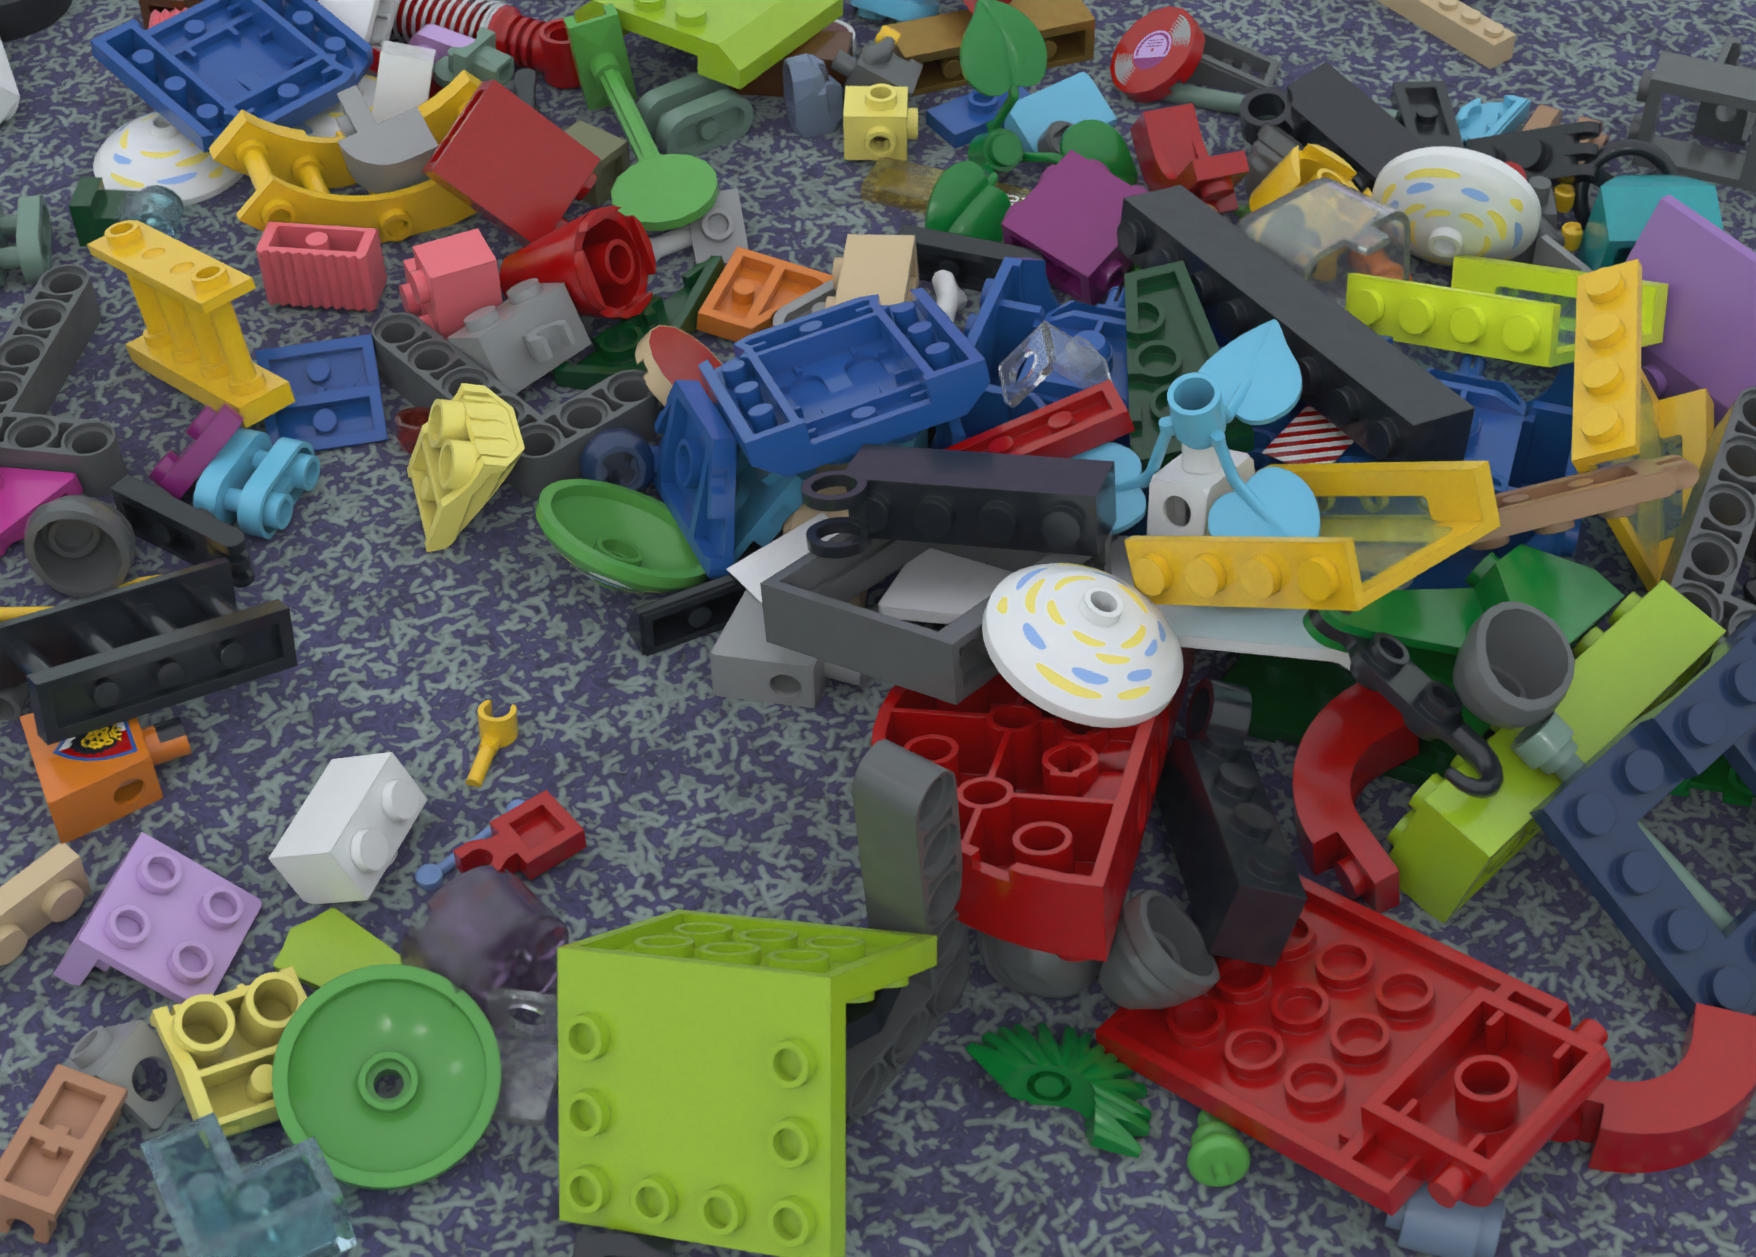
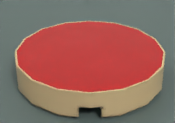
(671, 357)

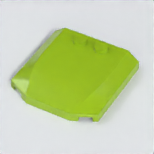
(729, 37)

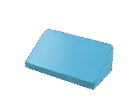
(1067, 101)

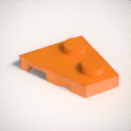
(752, 292)

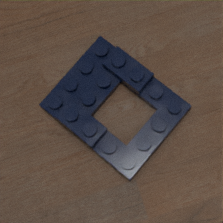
(1597, 831)

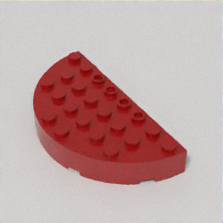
(1043, 809)

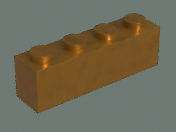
(937, 39)

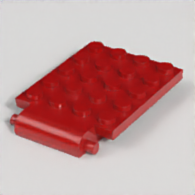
(1374, 1057)

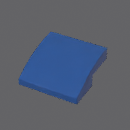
(333, 392)

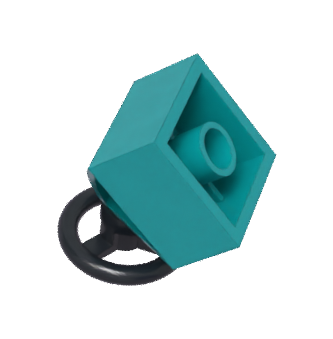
(1629, 200)

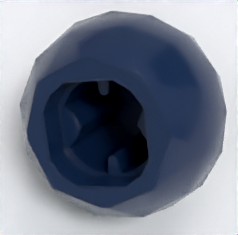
(619, 459)

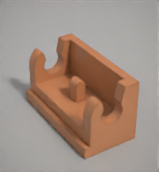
(55, 1148)

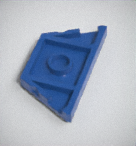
(698, 474)

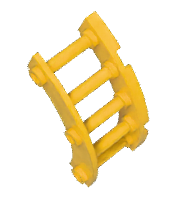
(287, 159)

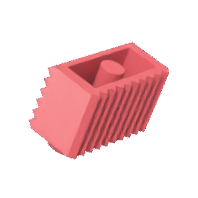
(322, 266)

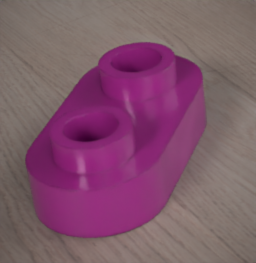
(210, 434)

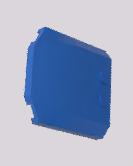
(234, 55)
(845, 380)

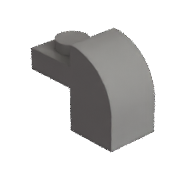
(386, 153)

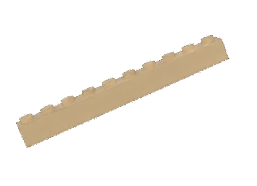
(1459, 27)

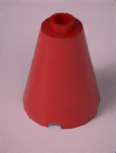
(597, 257)

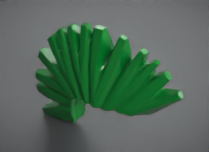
(1069, 1078)

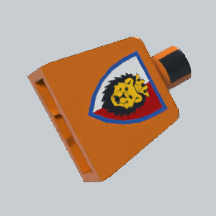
(103, 771)

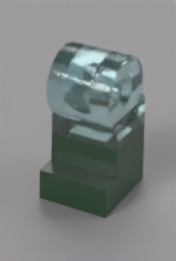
(97, 209)

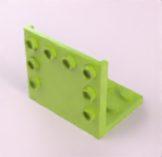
(715, 1075)

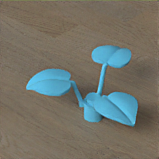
(1245, 380)

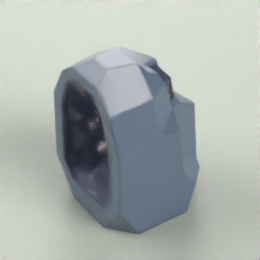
(811, 96)

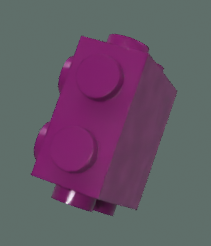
(1074, 225)

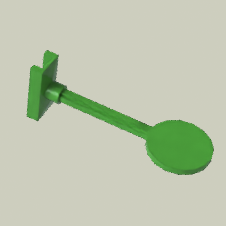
(660, 188)

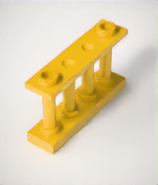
(191, 322)

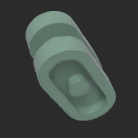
(694, 115)
(33, 239)

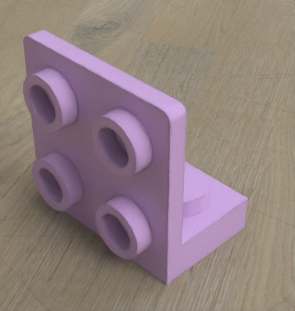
(162, 924)

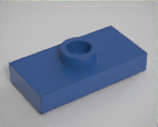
(966, 116)

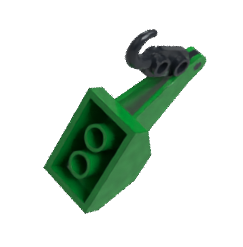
(1412, 639)

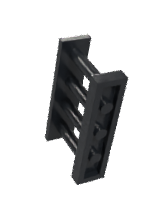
(141, 649)

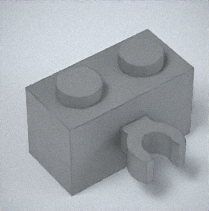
(523, 334)

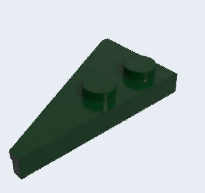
(617, 345)

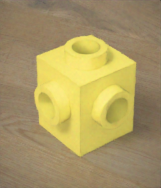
(878, 122)

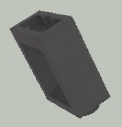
(1703, 82)

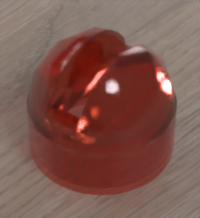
(408, 426)

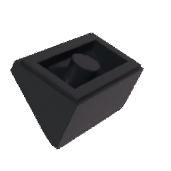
(684, 615)

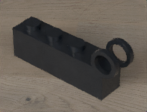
(964, 501)

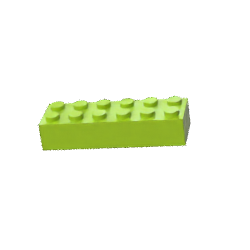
(1461, 841)

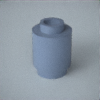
(1447, 1231)

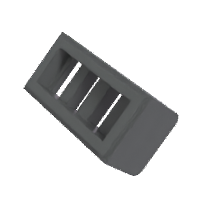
(1219, 64)

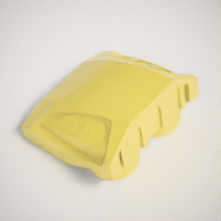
(462, 460)
(228, 1048)

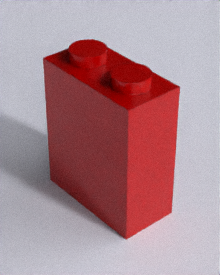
(512, 164)

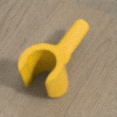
(493, 735)

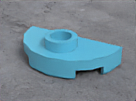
(1491, 118)

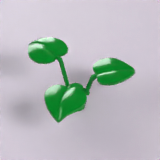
(998, 56)

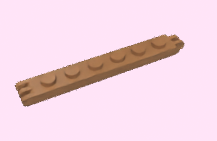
(1605, 491)

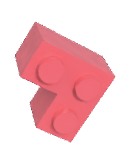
(450, 281)

